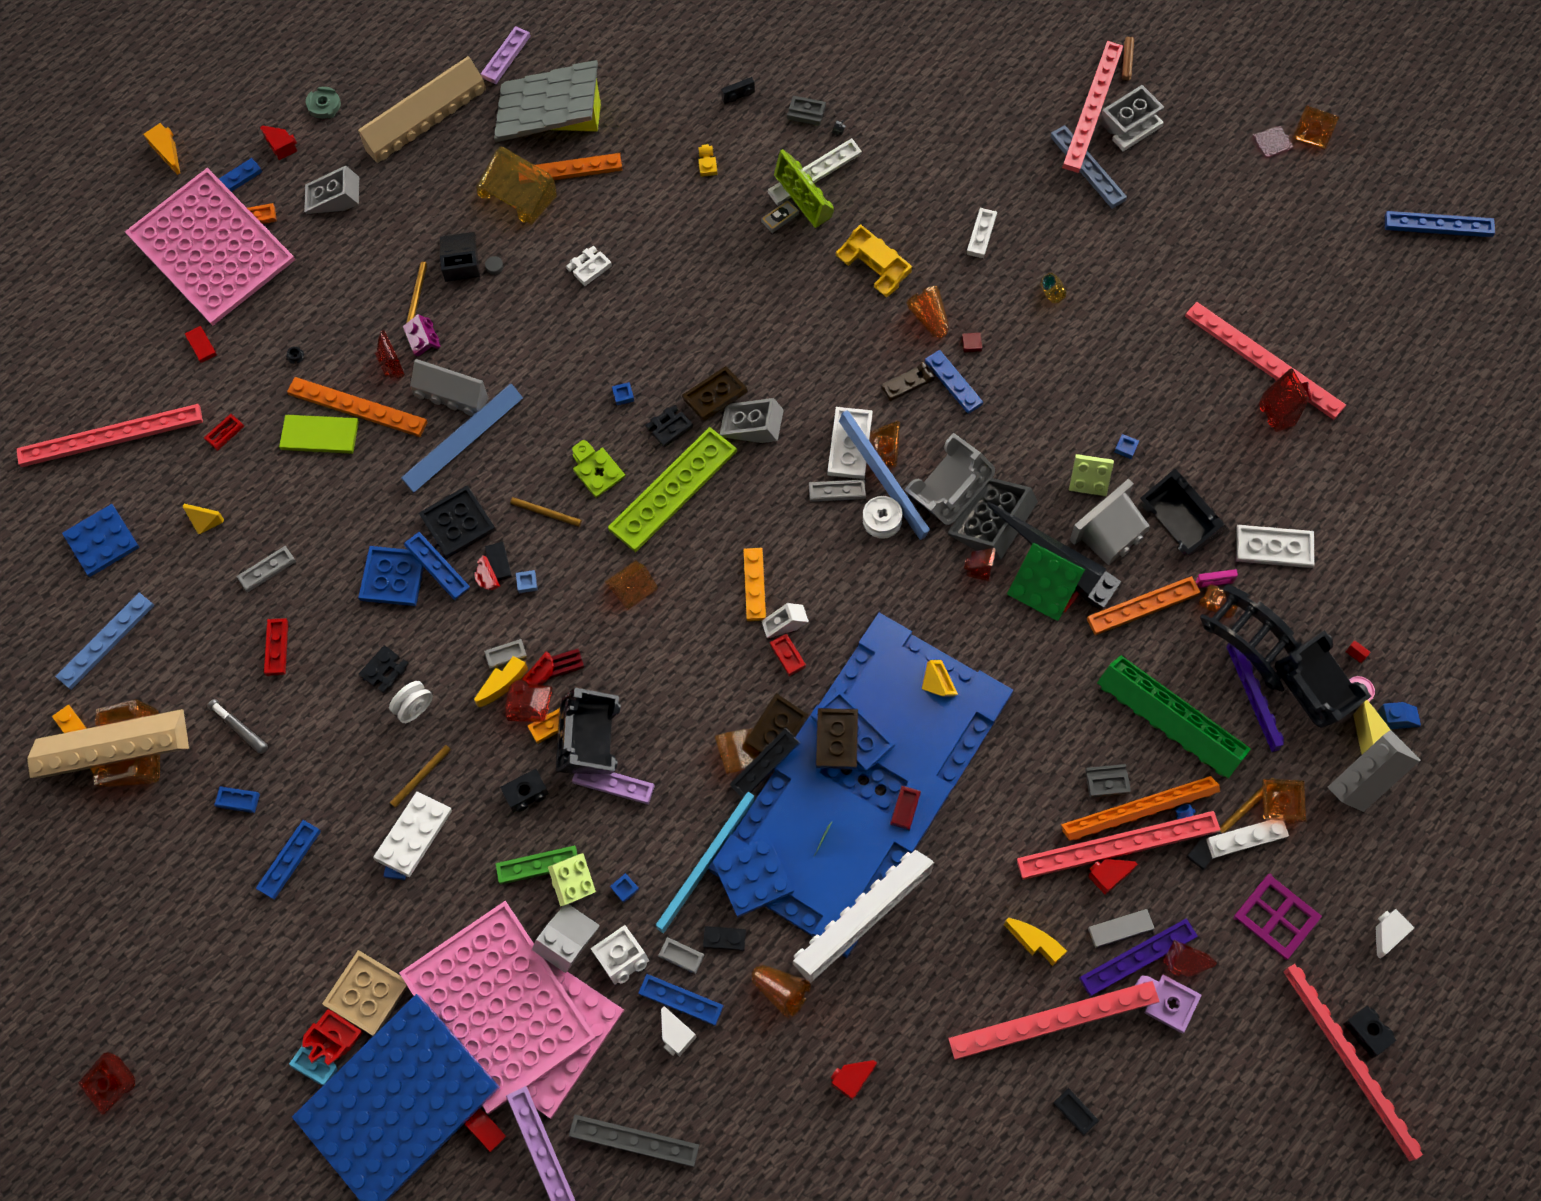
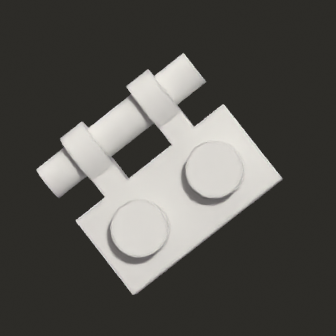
(591, 268)

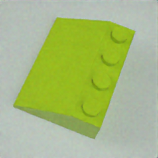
(802, 190)

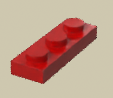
(276, 647)

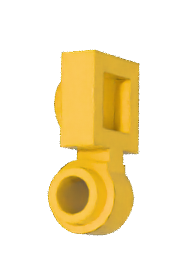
(707, 164)

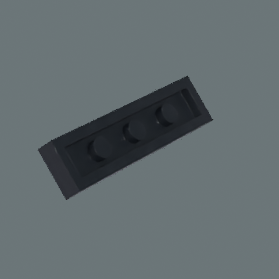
(765, 763)

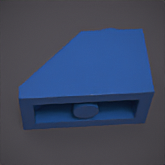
(1399, 715)

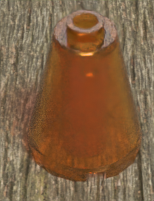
(930, 311)
(781, 988)

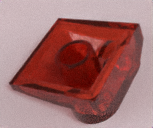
(388, 356)
(527, 702)
(107, 1081)

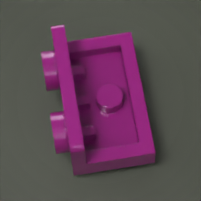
(421, 334)

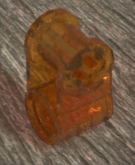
(1217, 600)

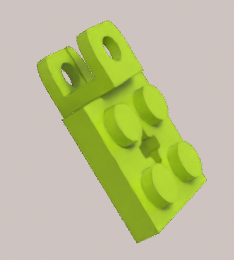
(589, 462)

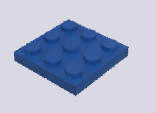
(100, 540)
(391, 577)
(753, 876)

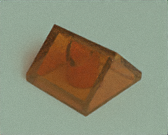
(886, 441)
(632, 584)

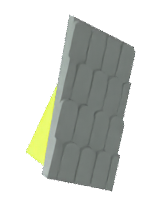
(549, 101)

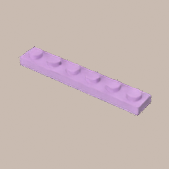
(539, 1145)

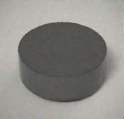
(494, 265)

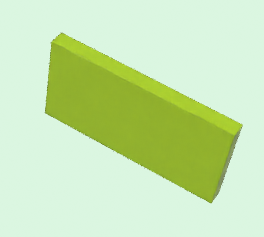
(319, 434)

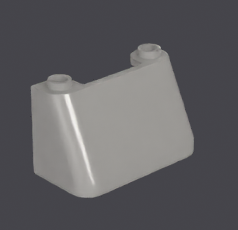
(954, 481)

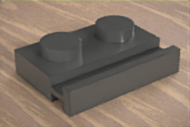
(806, 110)
(1108, 781)

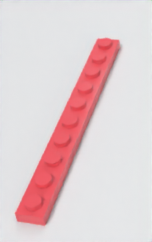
(1092, 107)
(1260, 356)
(109, 435)
(1118, 845)
(1054, 1020)
(1356, 1067)

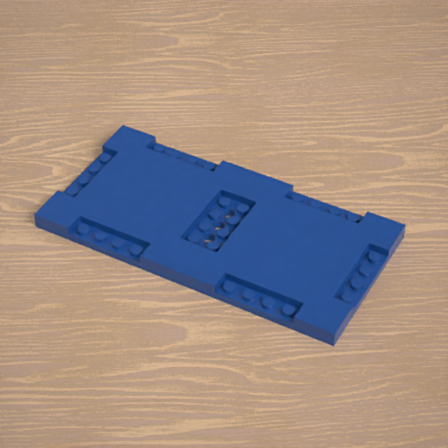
(930, 753)

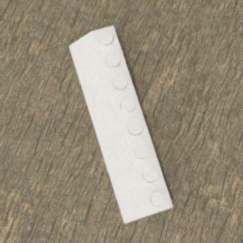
(863, 915)

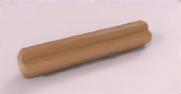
(1127, 58)

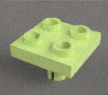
(1091, 475)
(571, 879)

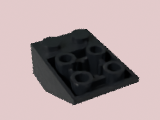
(459, 257)

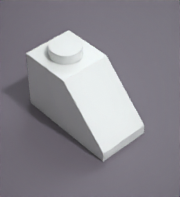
(785, 620)
(1390, 931)
(675, 1033)

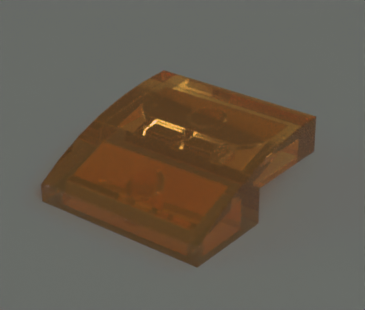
(733, 750)

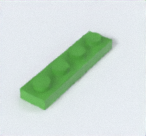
(532, 865)

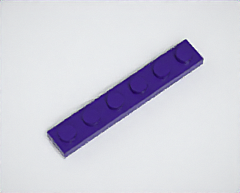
(1258, 701)
(1136, 958)

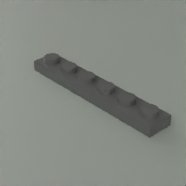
(634, 1140)

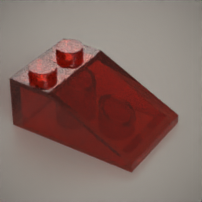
(1284, 401)

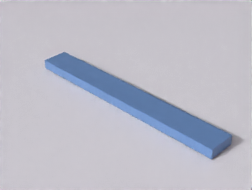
(461, 438)
(883, 474)

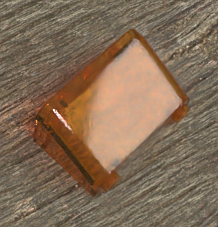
(130, 772)

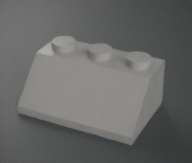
(1130, 111)

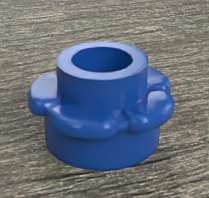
(1184, 811)

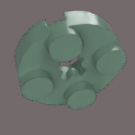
(325, 110)

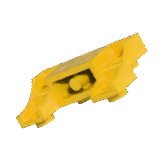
(876, 255)

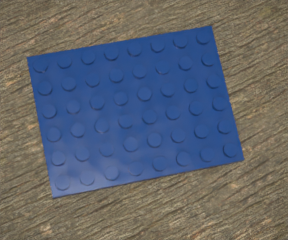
(395, 1102)

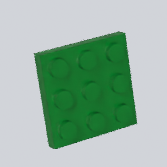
(1045, 581)

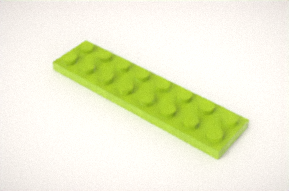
(672, 489)

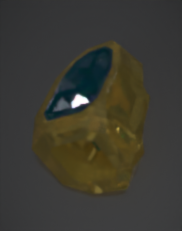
(1053, 288)

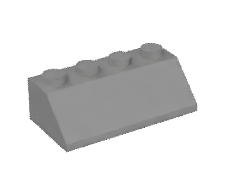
(448, 387)
(1374, 772)

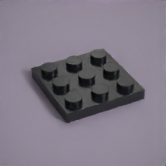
(457, 521)

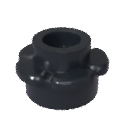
(838, 128)
(295, 351)

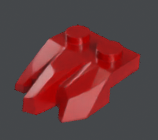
(330, 1037)

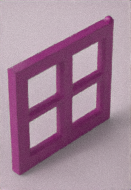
(1277, 916)

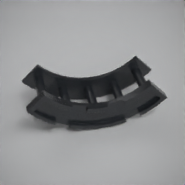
(1270, 622)

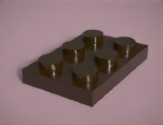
(714, 393)
(774, 719)
(837, 738)

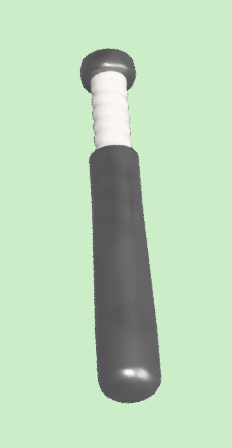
(244, 732)

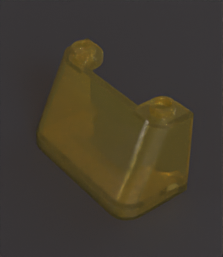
(517, 184)

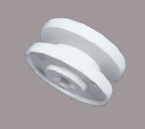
(882, 517)
(410, 701)

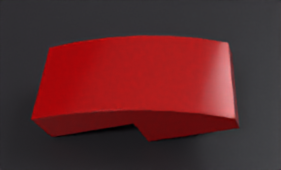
(484, 1130)

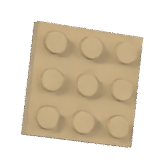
(366, 993)

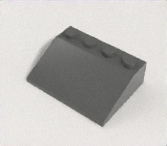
(982, 527)

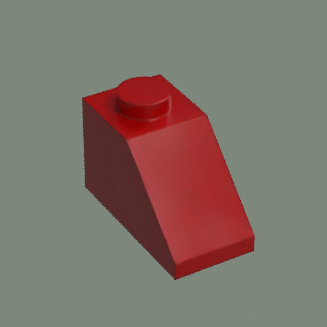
(279, 141)
(1110, 873)
(852, 1077)

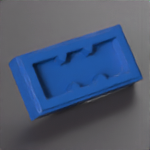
(237, 799)

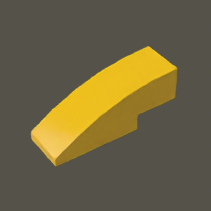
(500, 681)
(1035, 940)

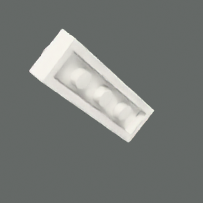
(1246, 837)

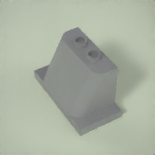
(1112, 525)

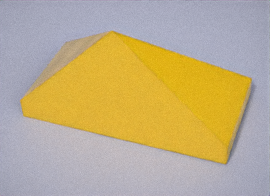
(203, 518)
(938, 680)

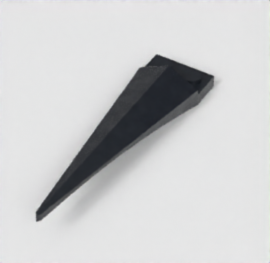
(1095, 584)

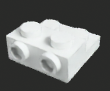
(620, 955)

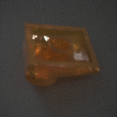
(1315, 127)
(1284, 800)

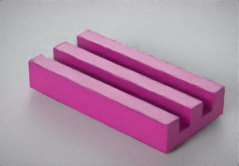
(1216, 578)

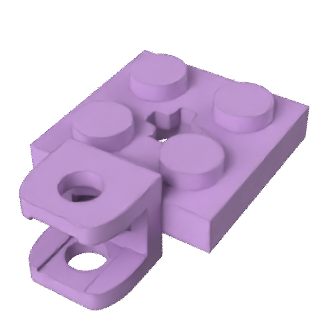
(1167, 990)

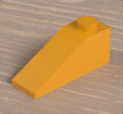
(162, 142)

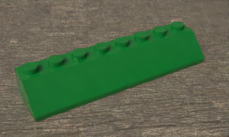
(1173, 716)

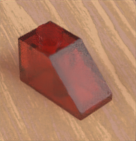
(980, 564)
(1187, 960)

